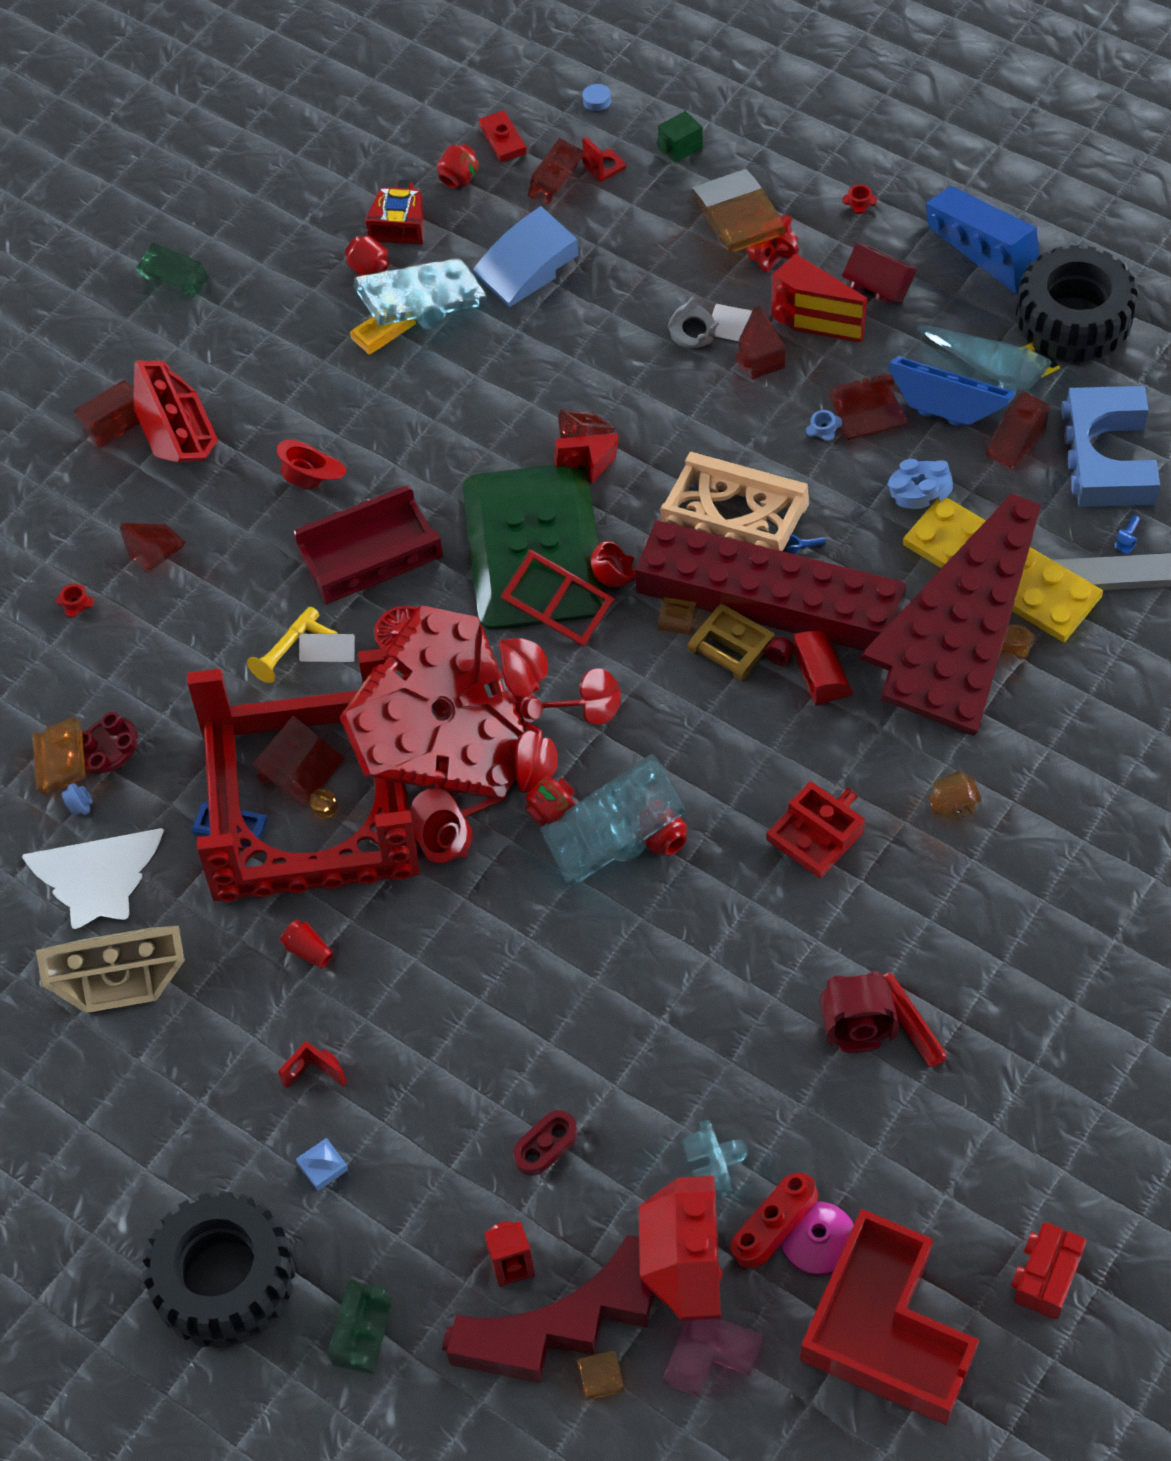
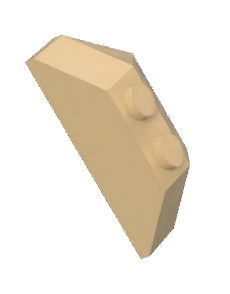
(112, 968)

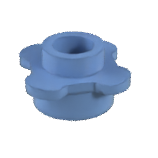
(819, 421)

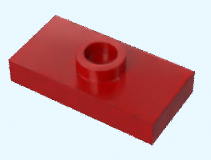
(502, 136)

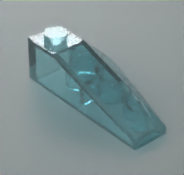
(1002, 362)

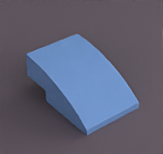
(526, 257)

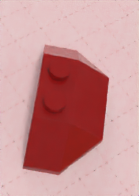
(171, 414)
(682, 1247)

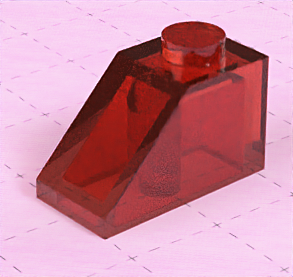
(760, 346)
(1019, 429)

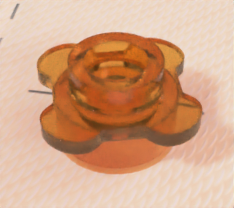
(1020, 634)

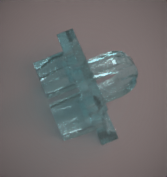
(705, 1144)

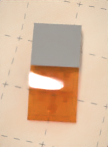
(738, 210)

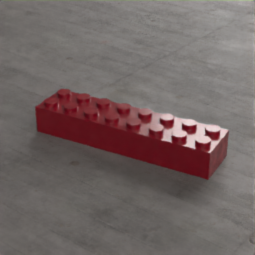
(768, 585)

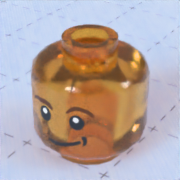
(955, 796)

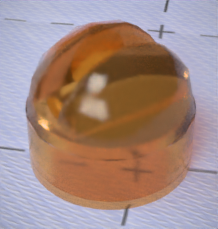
(320, 807)

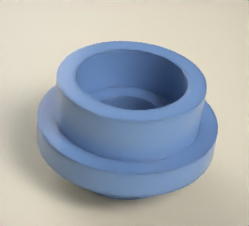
(77, 799)

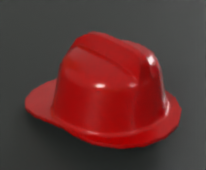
(306, 466)
(440, 826)

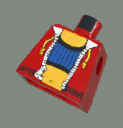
(397, 215)

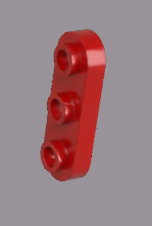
(771, 1232)

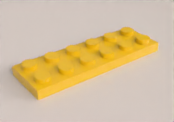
(1047, 591)

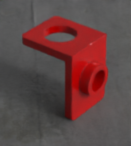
(594, 157)
(309, 1054)

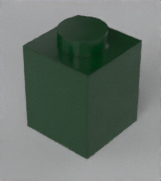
(680, 136)

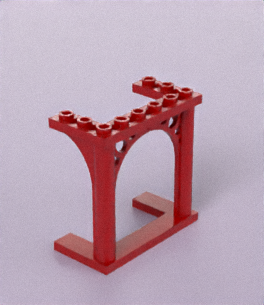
(219, 852)

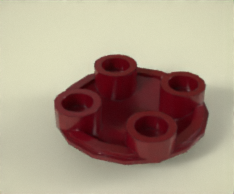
(109, 743)

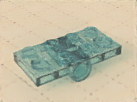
(420, 292)
(613, 821)

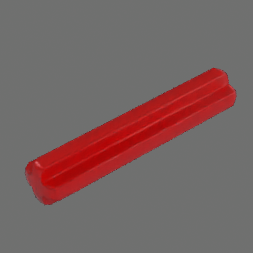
(915, 1025)

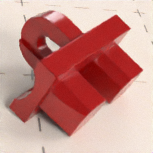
(770, 256)

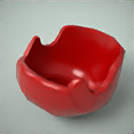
(611, 565)

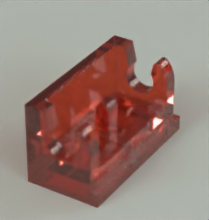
(554, 169)
(108, 414)

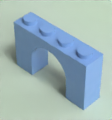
(1097, 478)

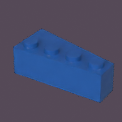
(984, 234)

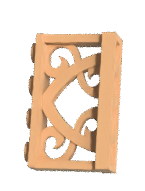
(714, 474)

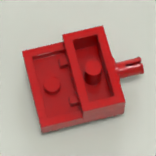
(817, 828)

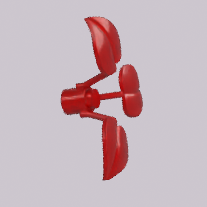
(522, 669)

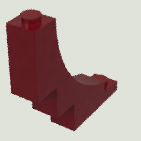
(520, 1343)

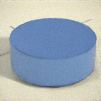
(596, 97)

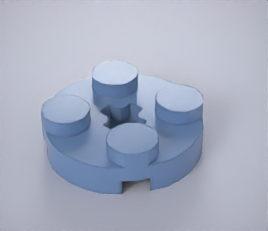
(920, 482)

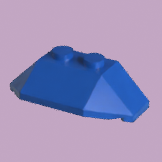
(947, 393)

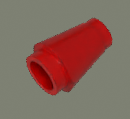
(306, 944)

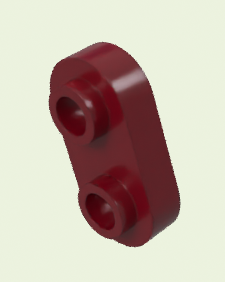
(543, 1143)

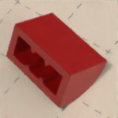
(820, 667)

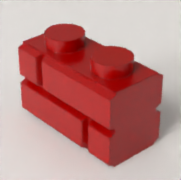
(1049, 1269)

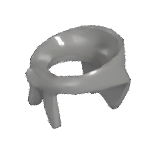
(692, 310)

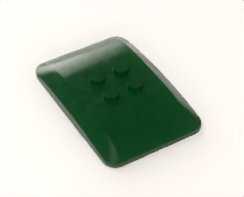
(536, 511)

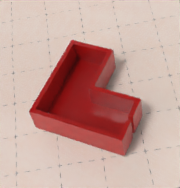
(872, 1336)

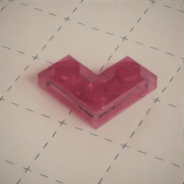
(706, 1343)

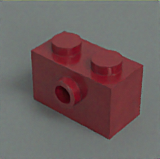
(878, 273)

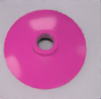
(816, 1254)

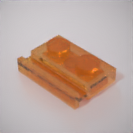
(59, 755)

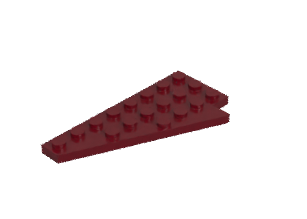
(953, 630)

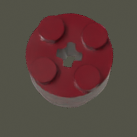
(858, 1012)

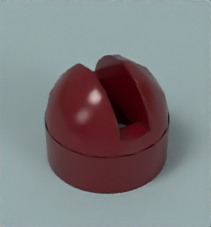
(779, 651)

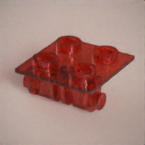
(867, 406)
(297, 761)

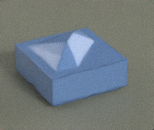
(322, 1164)

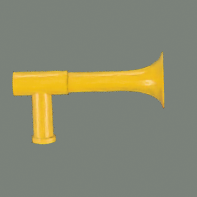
(263, 667)

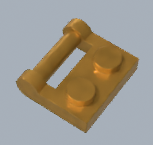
(735, 633)

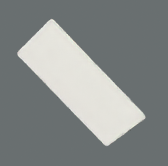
(326, 647)

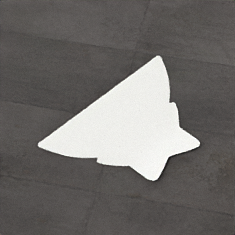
(96, 874)

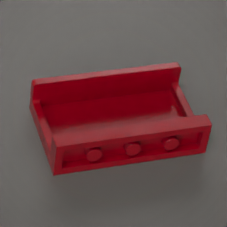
(367, 544)

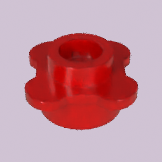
(859, 198)
(72, 593)

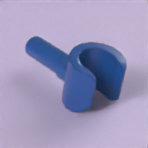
(1126, 540)
(795, 543)

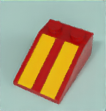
(816, 302)

